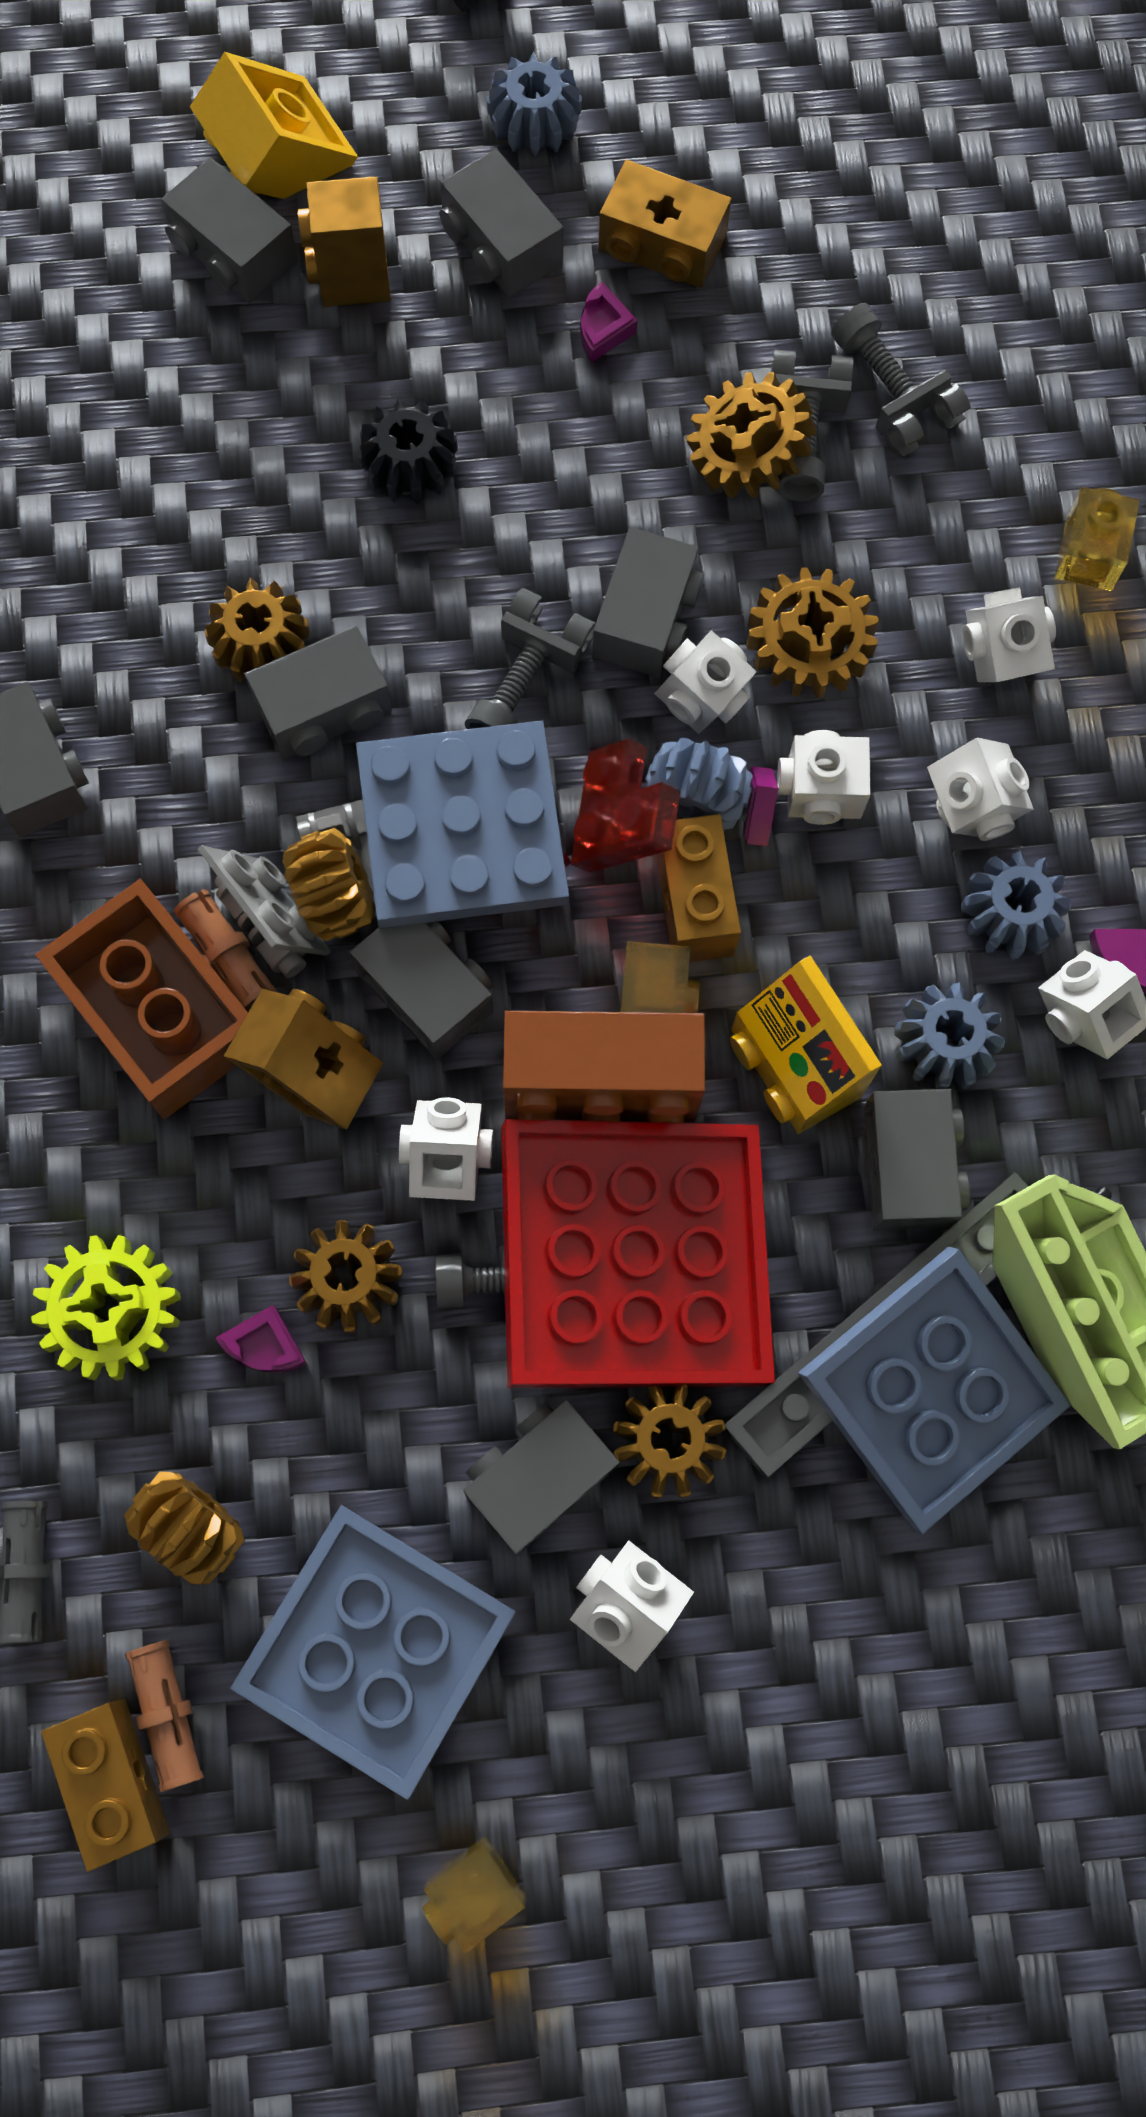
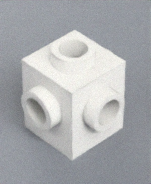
(1009, 636)
(706, 681)
(826, 777)
(981, 789)
(1094, 1004)
(445, 1149)
(629, 1604)

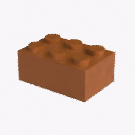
(148, 997)
(603, 1066)

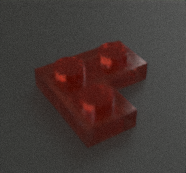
(618, 816)

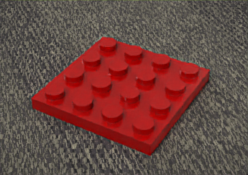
(635, 1255)

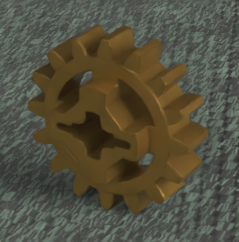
(751, 435)
(792, 646)

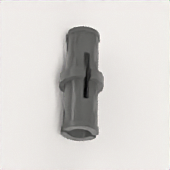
(22, 1571)

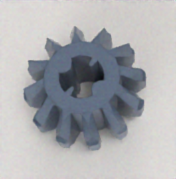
(534, 104)
(706, 777)
(1020, 884)
(967, 1027)

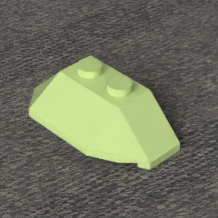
(1080, 1297)

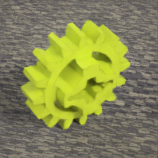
(112, 1335)

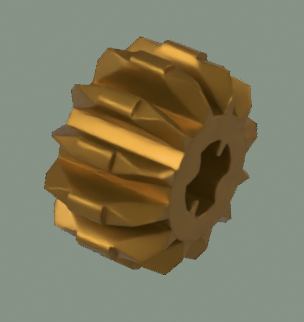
(236, 626)
(329, 884)
(369, 1276)
(658, 1461)
(184, 1528)

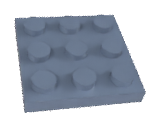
(461, 824)
(935, 1389)
(373, 1651)

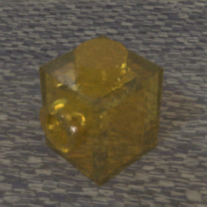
(1097, 538)
(658, 979)
(472, 1896)

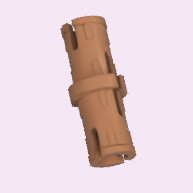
(223, 947)
(164, 1715)

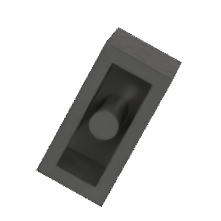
(501, 223)
(228, 230)
(645, 602)
(320, 693)
(35, 775)
(425, 983)
(914, 1160)
(539, 1475)

